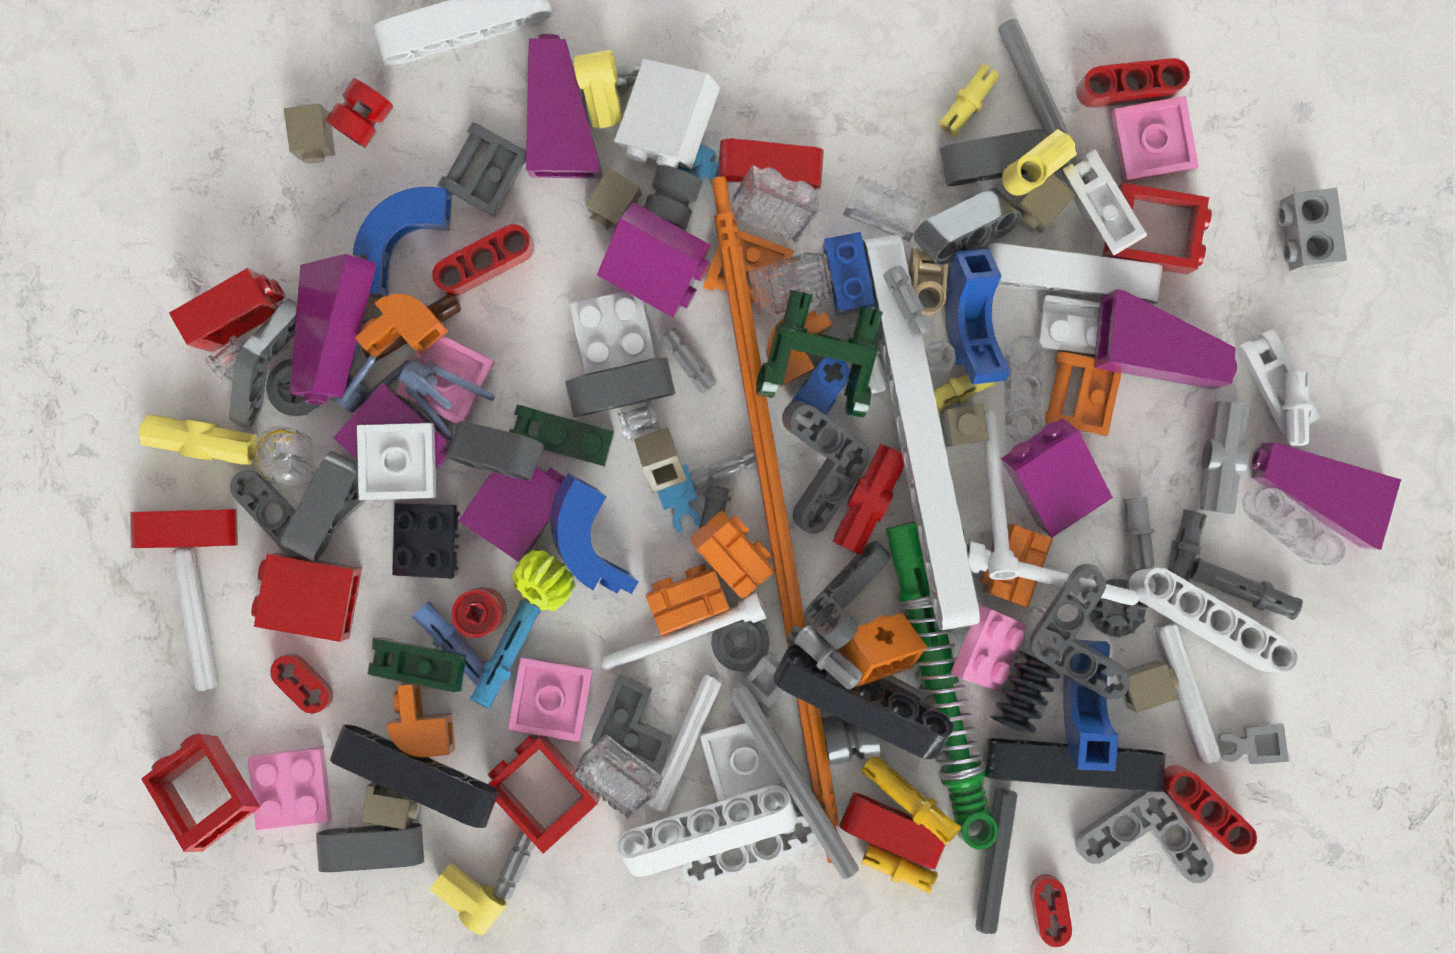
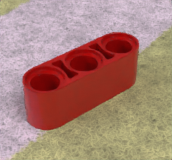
(1147, 74)
(790, 160)
(465, 260)
(183, 528)
(1221, 819)
(891, 830)

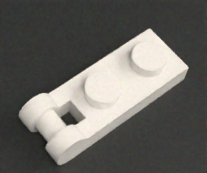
(1105, 203)
(1270, 376)

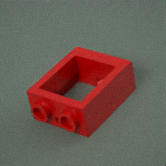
(1199, 221)
(228, 310)
(520, 815)
(199, 836)

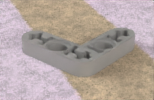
(1143, 822)

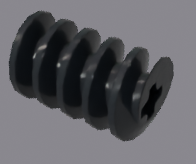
(1026, 694)

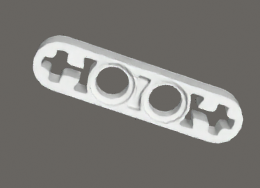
(751, 857)

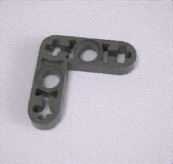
(253, 360)
(836, 456)
(263, 487)
(827, 610)
(1065, 633)

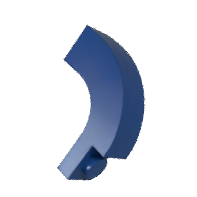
(395, 218)
(968, 315)
(571, 524)
(1086, 718)

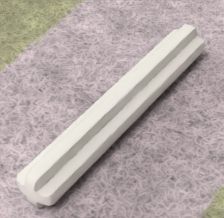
(194, 619)
(1188, 694)
(686, 741)

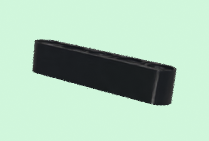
(869, 707)
(1053, 765)
(414, 777)

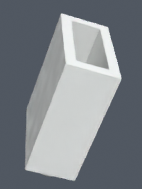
(667, 114)

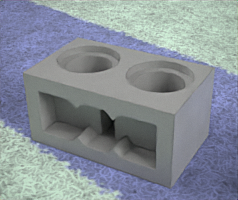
(1323, 229)

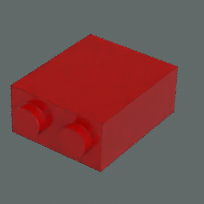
(306, 597)

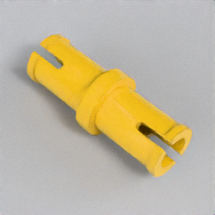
(899, 868)

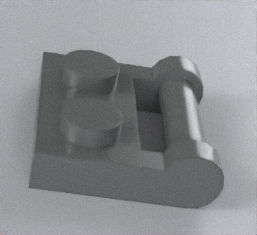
(493, 175)

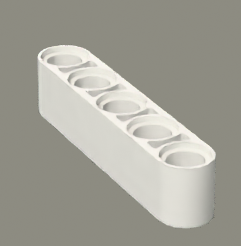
(452, 26)
(1075, 272)
(1229, 621)
(689, 830)

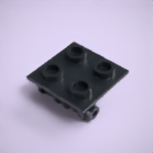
(425, 540)

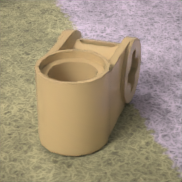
(928, 277)

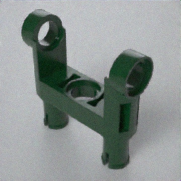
(793, 335)

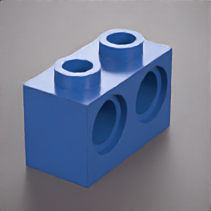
(848, 273)

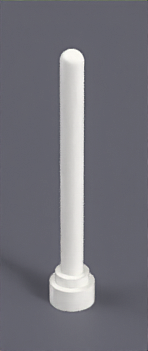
(979, 557)
(1002, 562)
(748, 609)

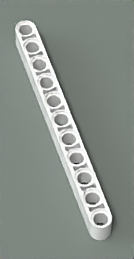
(922, 446)

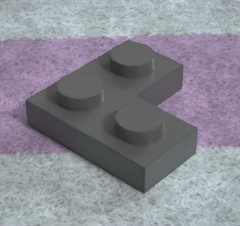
(622, 722)

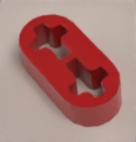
(295, 689)
(1059, 909)

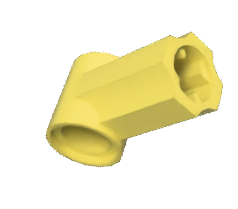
(598, 78)
(1039, 163)
(474, 903)

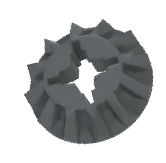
(281, 397)
(1114, 624)
(746, 658)

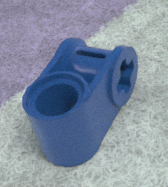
(818, 391)

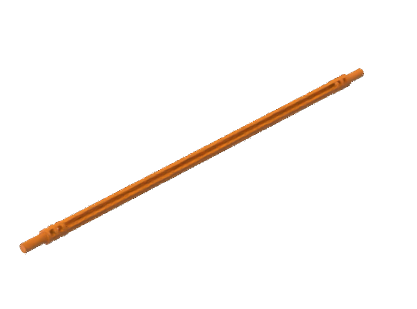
(770, 481)

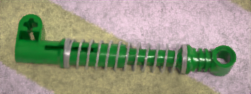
(961, 773)

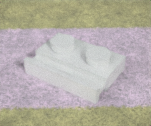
(1069, 325)

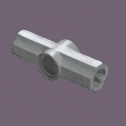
(1225, 457)

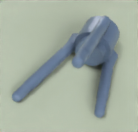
(421, 381)
(355, 388)

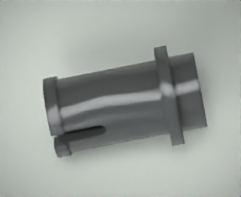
(715, 501)

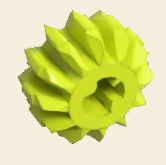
(543, 580)

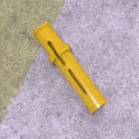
(921, 808)

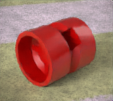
(353, 124)
(479, 612)

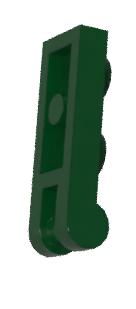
(565, 435)
(417, 664)

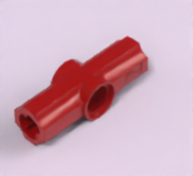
(869, 499)

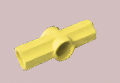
(198, 439)

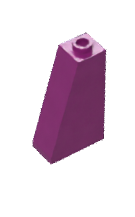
(557, 123)
(327, 321)
(1157, 345)
(1336, 493)

